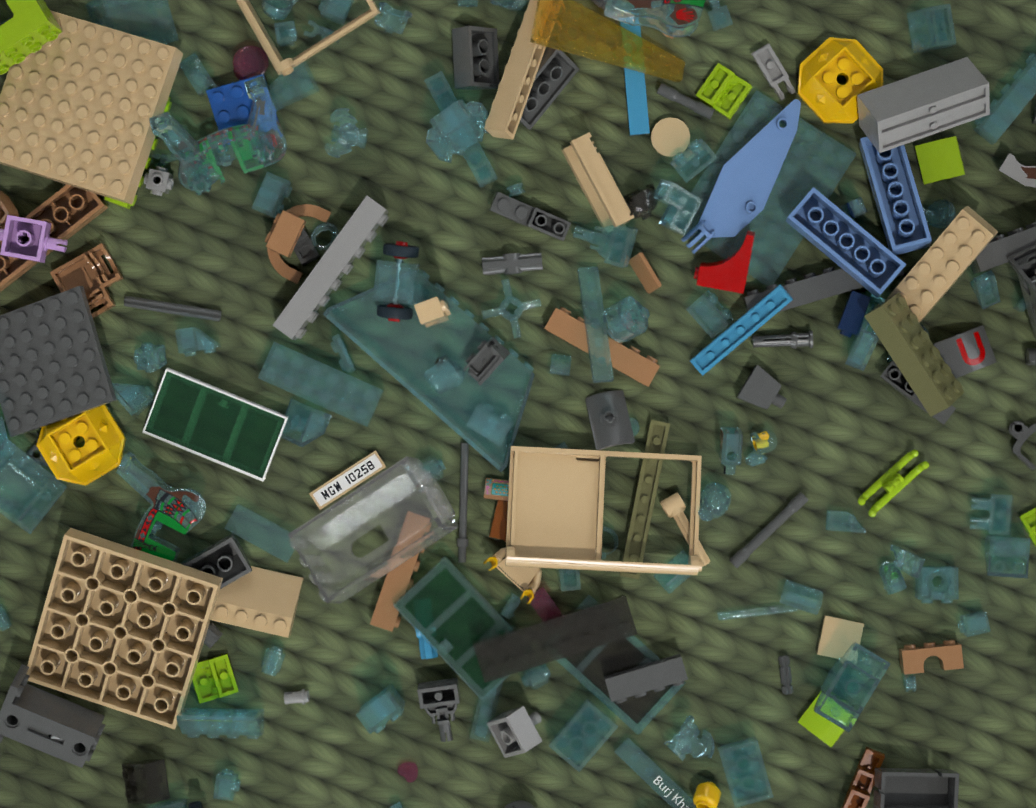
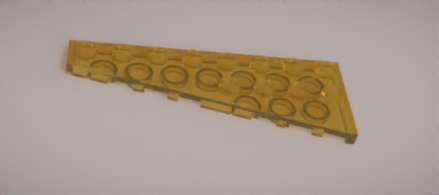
(585, 33)

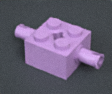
(38, 242)

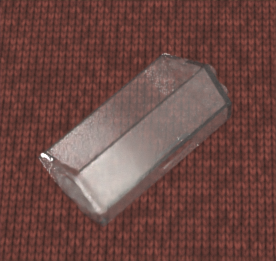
(399, 499)

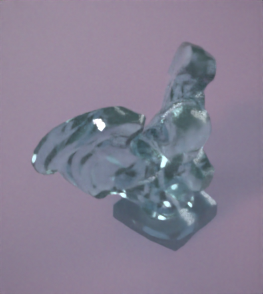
(346, 135)
(687, 741)

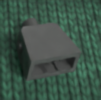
(761, 390)

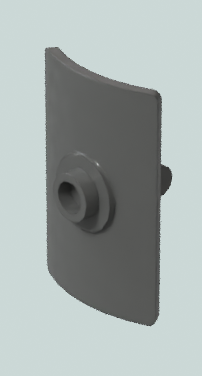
(609, 419)

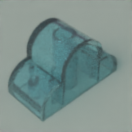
(850, 686)

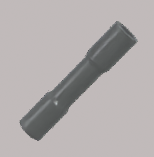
(697, 106)

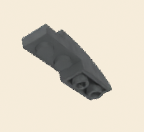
(529, 216)
(895, 378)

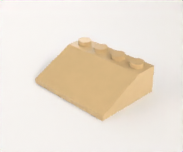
(260, 602)

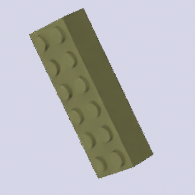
(914, 354)

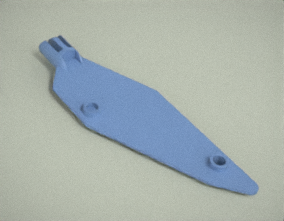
(746, 180)

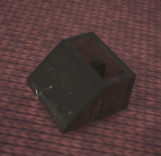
(145, 781)

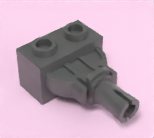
(440, 699)

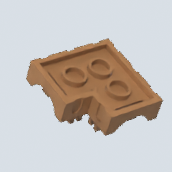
(91, 273)

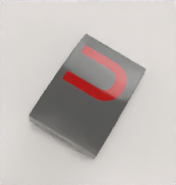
(966, 351)

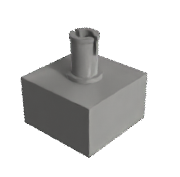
(515, 731)

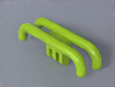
(892, 482)

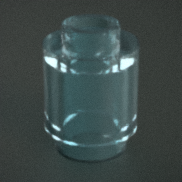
(272, 660)

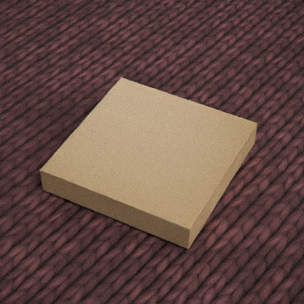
(838, 636)

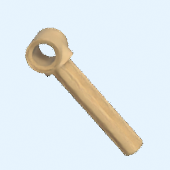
(674, 507)

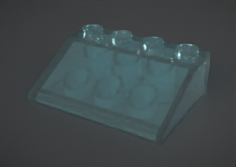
(221, 722)

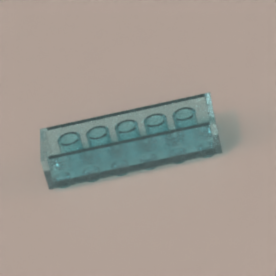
(321, 384)

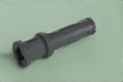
(793, 339)

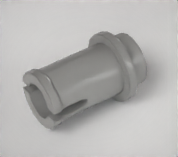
(296, 697)

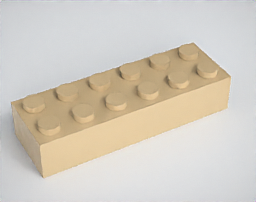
(945, 262)

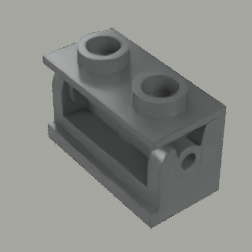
(487, 360)

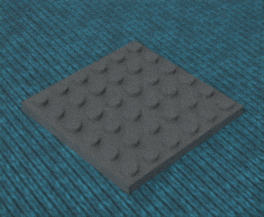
(51, 362)

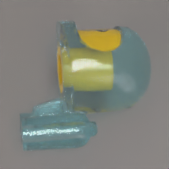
(762, 444)

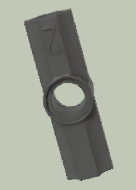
(512, 263)

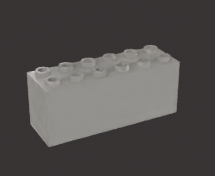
(923, 104)

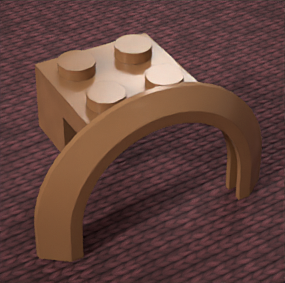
(285, 234)

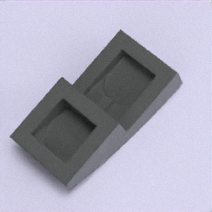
(305, 250)

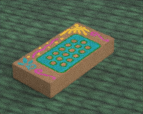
(496, 489)

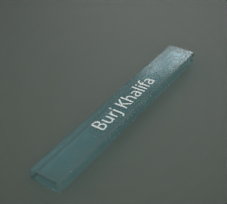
(653, 775)

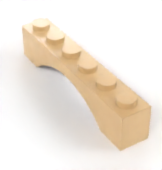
(432, 311)

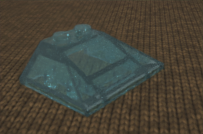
(137, 17)
(25, 488)

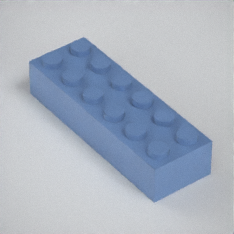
(896, 198)
(845, 242)

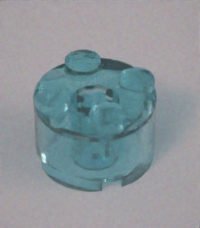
(626, 319)

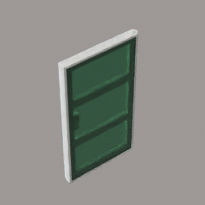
(215, 424)

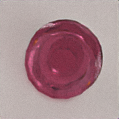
(250, 62)

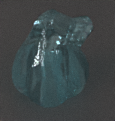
(714, 501)

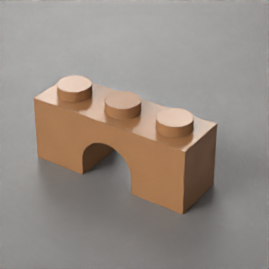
(913, 657)

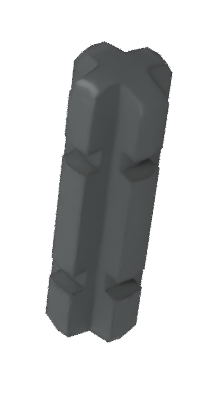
(785, 674)

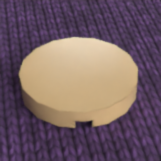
(670, 137)

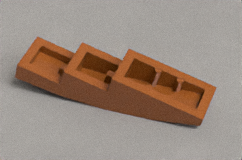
(863, 779)

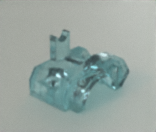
(392, 18)

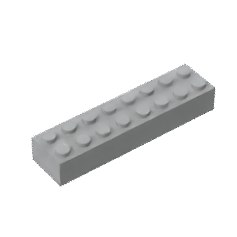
(331, 268)

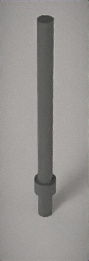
(462, 541)

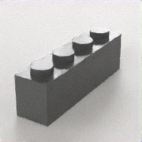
(645, 678)

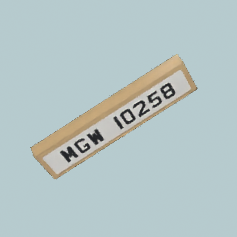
(347, 480)

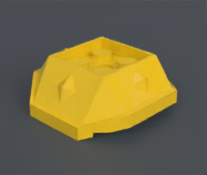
(819, 82)
(88, 463)

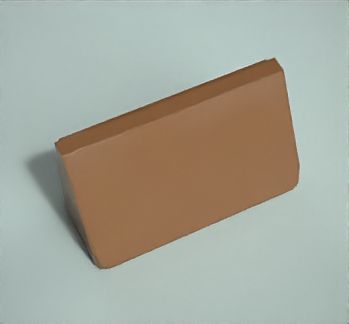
(645, 273)

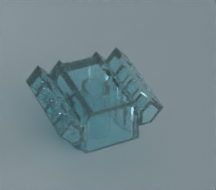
(457, 129)

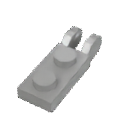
(772, 70)

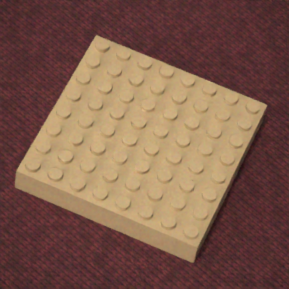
(86, 107)
(122, 628)

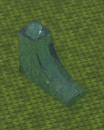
(864, 341)

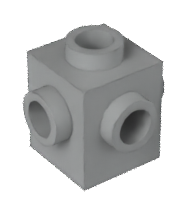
(165, 185)

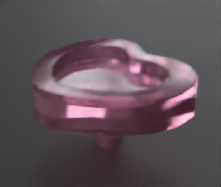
(409, 771)

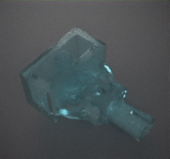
(613, 243)

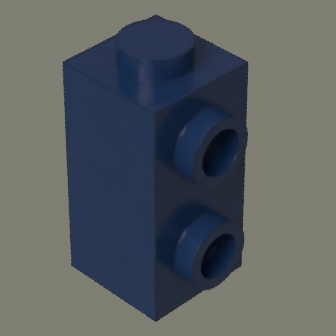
(853, 314)

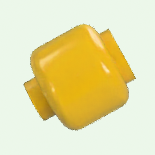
(707, 795)

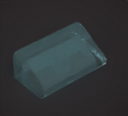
(672, 581)
(801, 597)

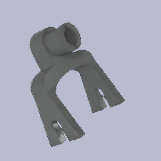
(1021, 437)

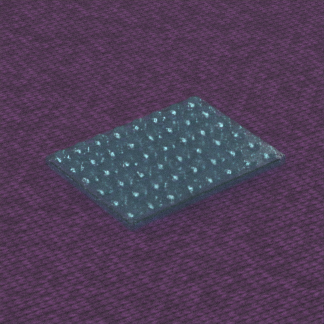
(810, 162)

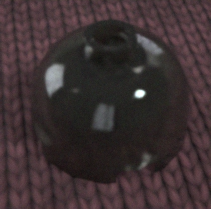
(642, 202)

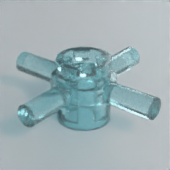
(513, 318)

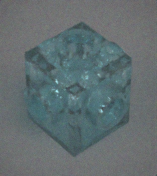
(150, 357)

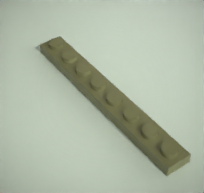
(645, 496)

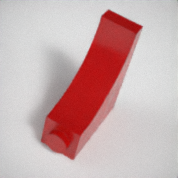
(728, 273)

